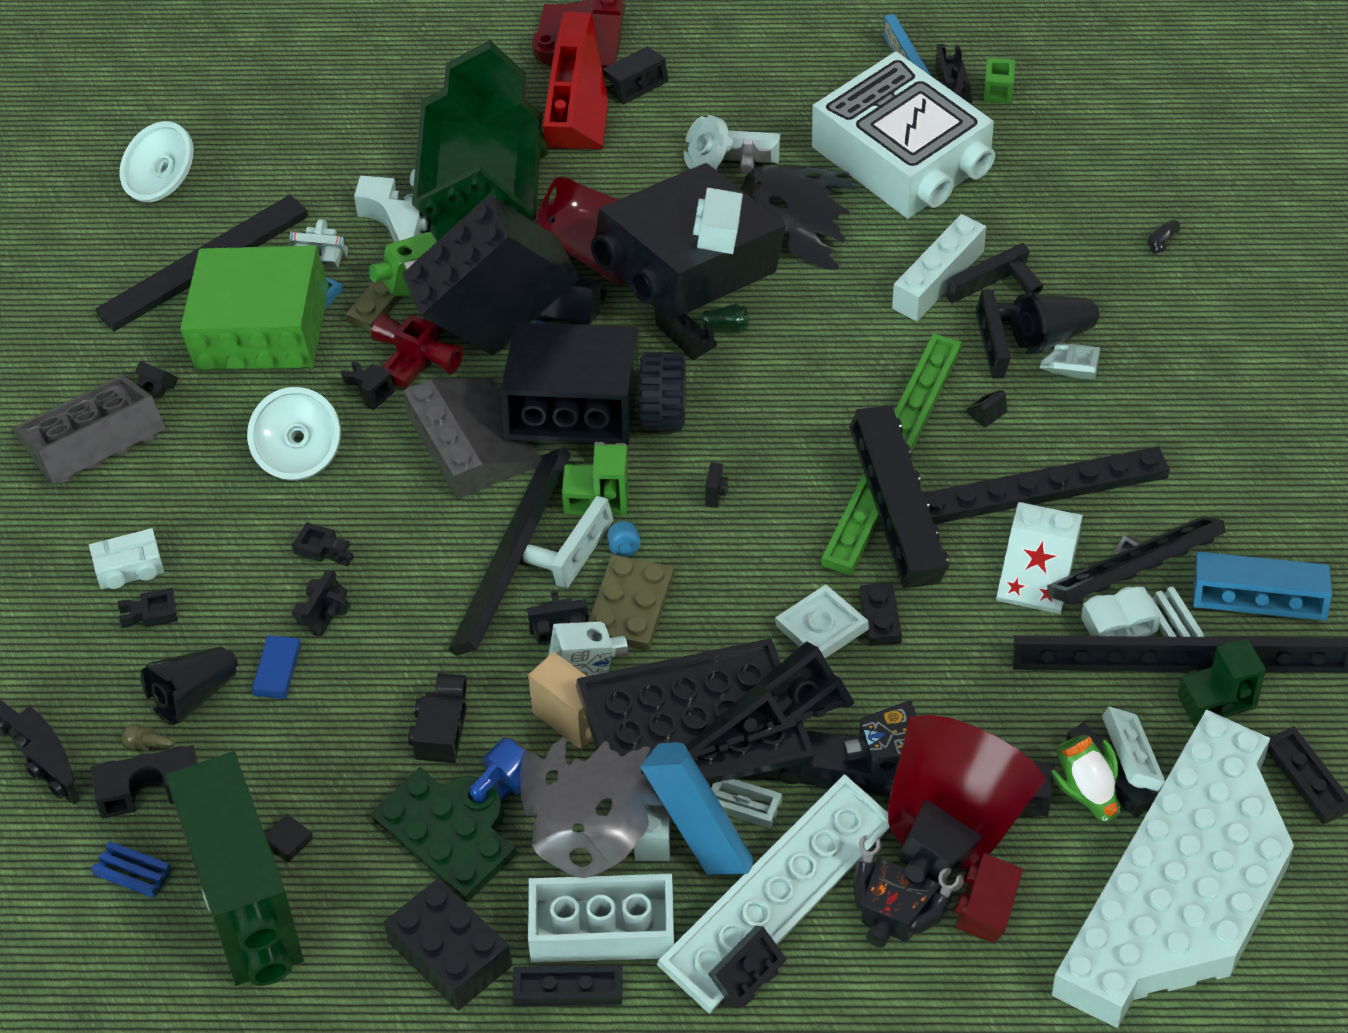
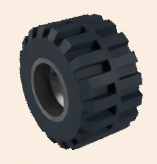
(662, 391)

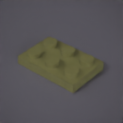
(632, 599)

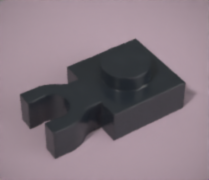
(153, 609)

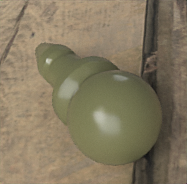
(144, 738)

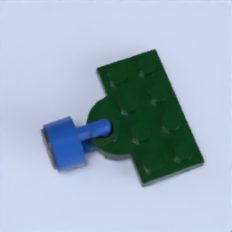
(456, 823)

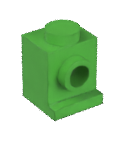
(999, 80)

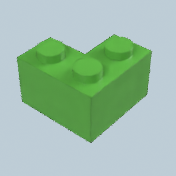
(605, 478)

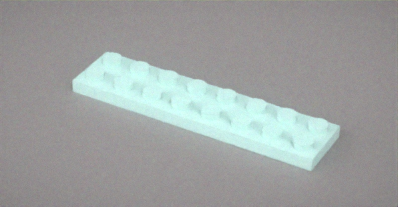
(779, 886)

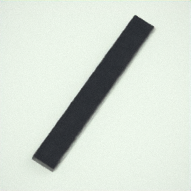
(178, 275)
(509, 552)

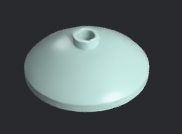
(156, 161)
(280, 419)

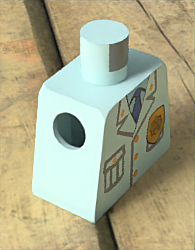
(587, 646)

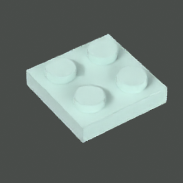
(822, 621)

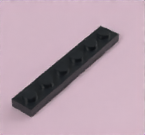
(1140, 557)

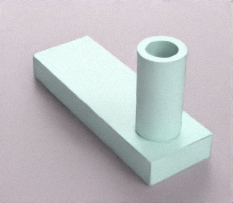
(578, 546)

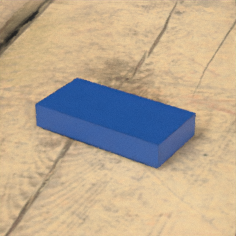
(276, 667)

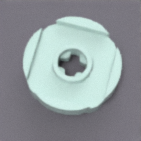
(707, 142)

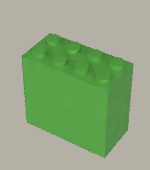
(255, 308)

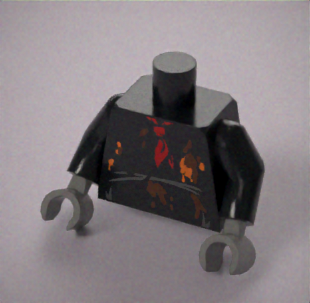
(895, 903)

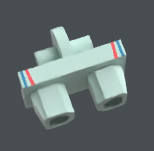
(327, 242)

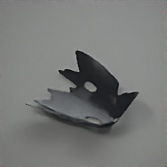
(808, 206)

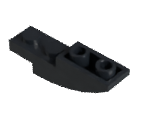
(41, 750)

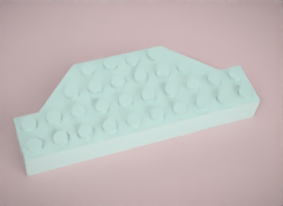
(1186, 881)

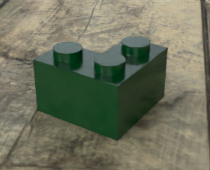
(1227, 686)

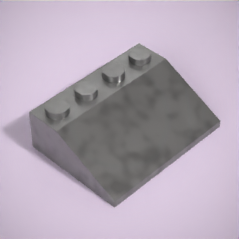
(90, 429)
(464, 433)

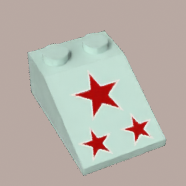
(1037, 555)

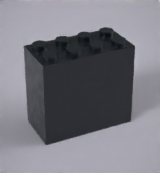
(490, 275)
(570, 383)

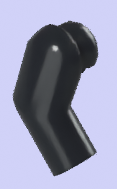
(1164, 232)

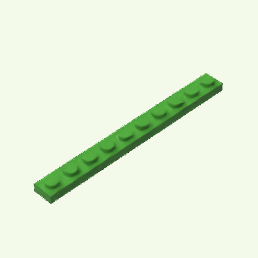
(913, 410)

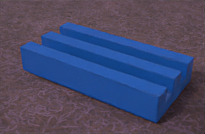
(134, 857)

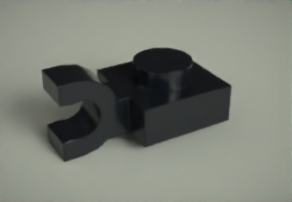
(318, 541)

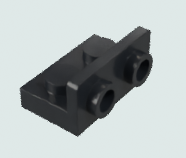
(747, 968)

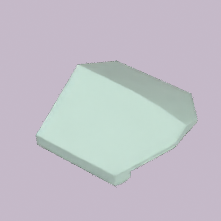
(1072, 361)

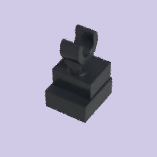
(374, 383)

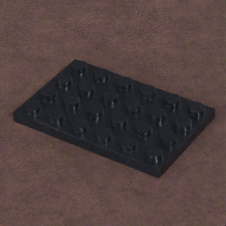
(680, 699)

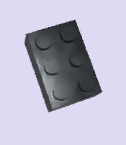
(448, 944)

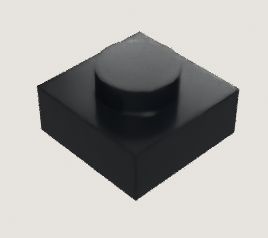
(715, 485)

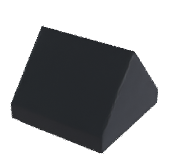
(988, 408)

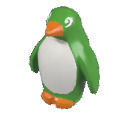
(1089, 775)

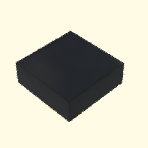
(288, 837)

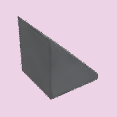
(1126, 543)

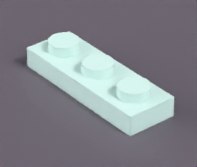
(1133, 749)

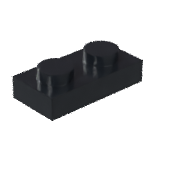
(882, 614)

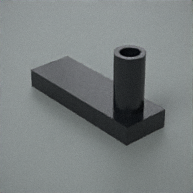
(993, 270)
(990, 318)

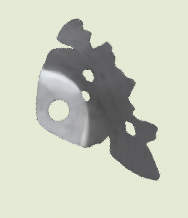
(574, 802)

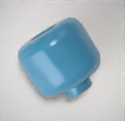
(623, 538)

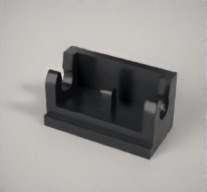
(952, 72)
(636, 74)
(687, 334)

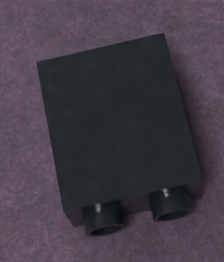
(654, 251)

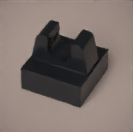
(159, 378)

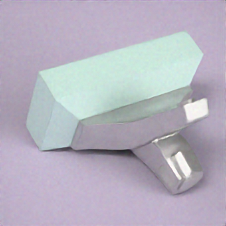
(752, 148)

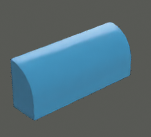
(1262, 586)
(696, 810)

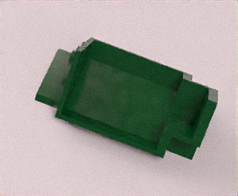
(477, 140)

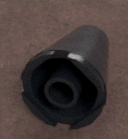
(1050, 320)
(186, 681)

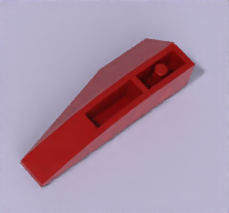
(576, 88)

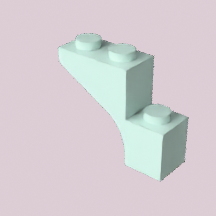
(380, 201)

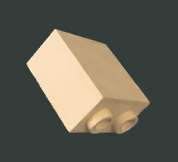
(557, 700)

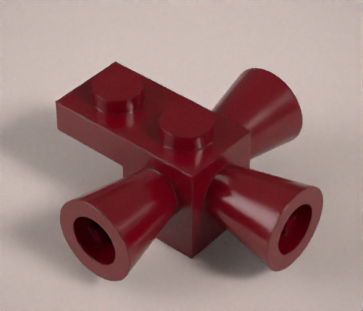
(415, 347)

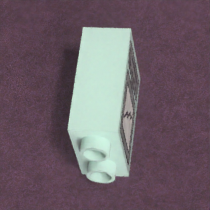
(903, 135)

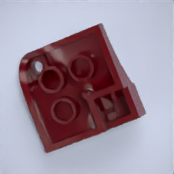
(607, 22)

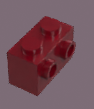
(988, 897)

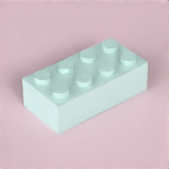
(600, 918)

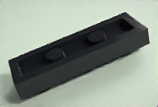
(1308, 775)
(567, 985)

